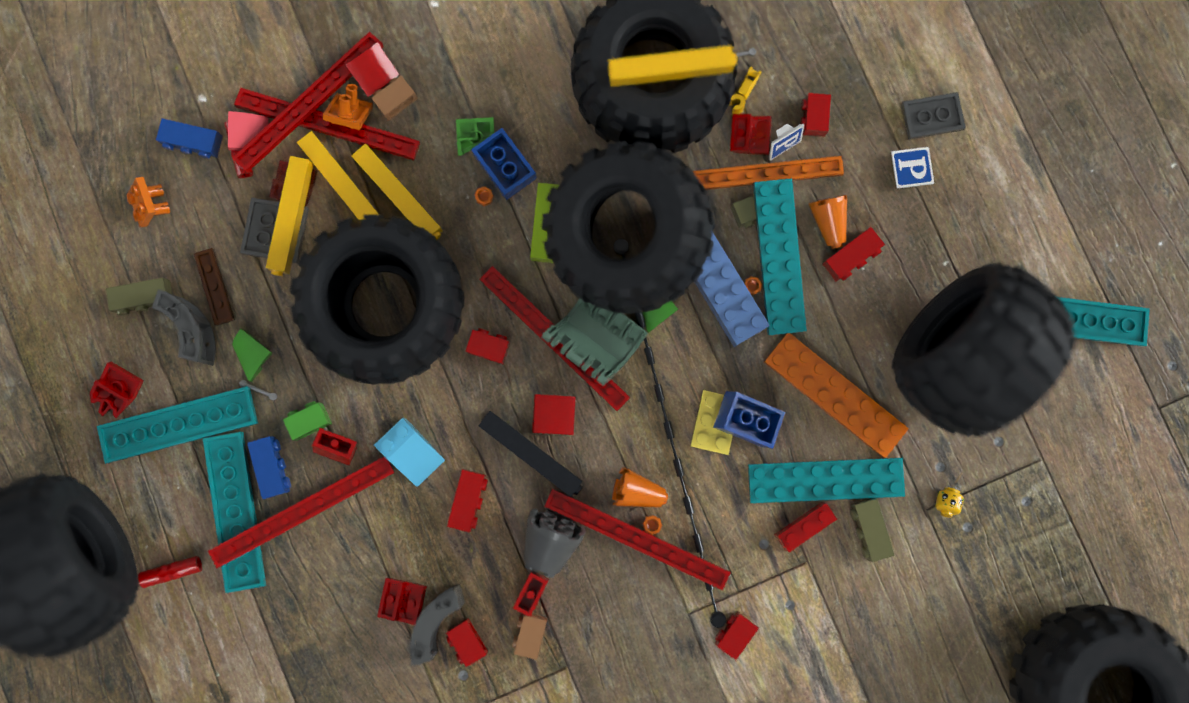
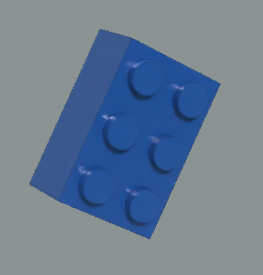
(504, 163)
(749, 419)

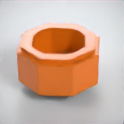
(484, 196)
(753, 285)
(652, 524)

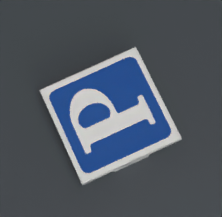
(786, 139)
(912, 167)

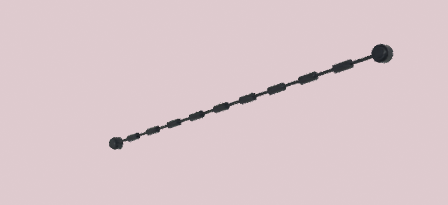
(717, 618)

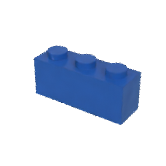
(189, 138)
(269, 467)

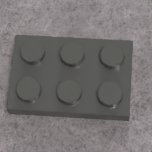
(933, 115)

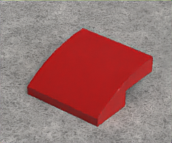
(372, 69)
(751, 134)
(553, 414)
(401, 601)

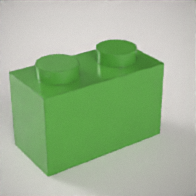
(307, 420)

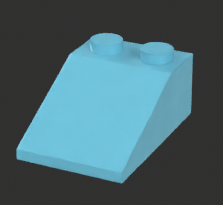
(409, 452)

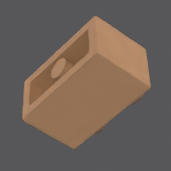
(394, 97)
(530, 636)

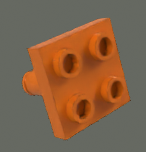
(347, 109)
(142, 204)

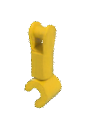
(744, 91)

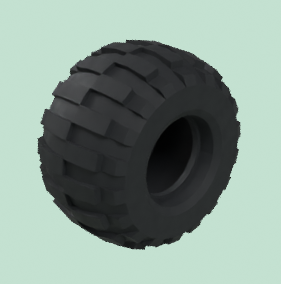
(632, 115)
(679, 240)
(339, 266)
(984, 350)
(61, 567)
(1087, 638)

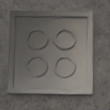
(260, 229)

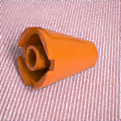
(831, 219)
(637, 491)

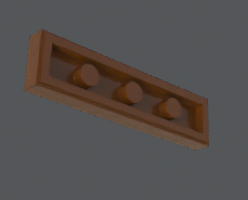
(214, 287)

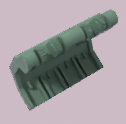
(597, 338)

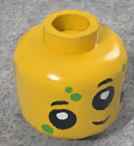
(949, 502)

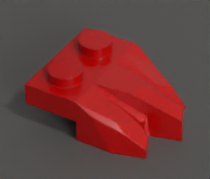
(115, 389)

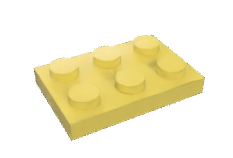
(704, 434)

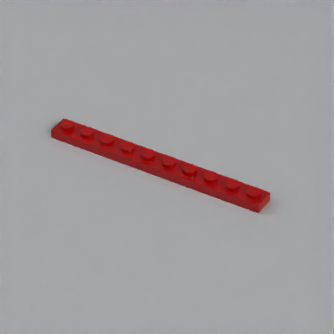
(301, 107)
(373, 137)
(539, 324)
(300, 512)
(637, 539)

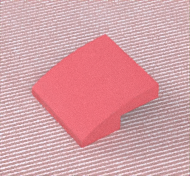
(243, 128)

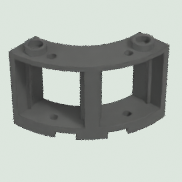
(190, 326)
(424, 635)

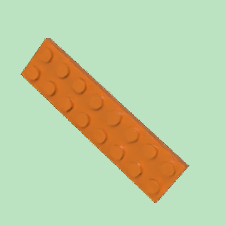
(836, 395)

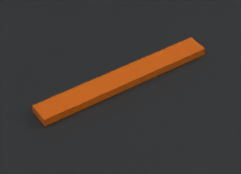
(749, 174)

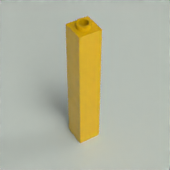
(671, 66)
(336, 176)
(395, 190)
(289, 216)

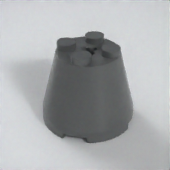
(550, 541)

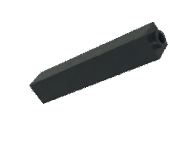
(531, 454)

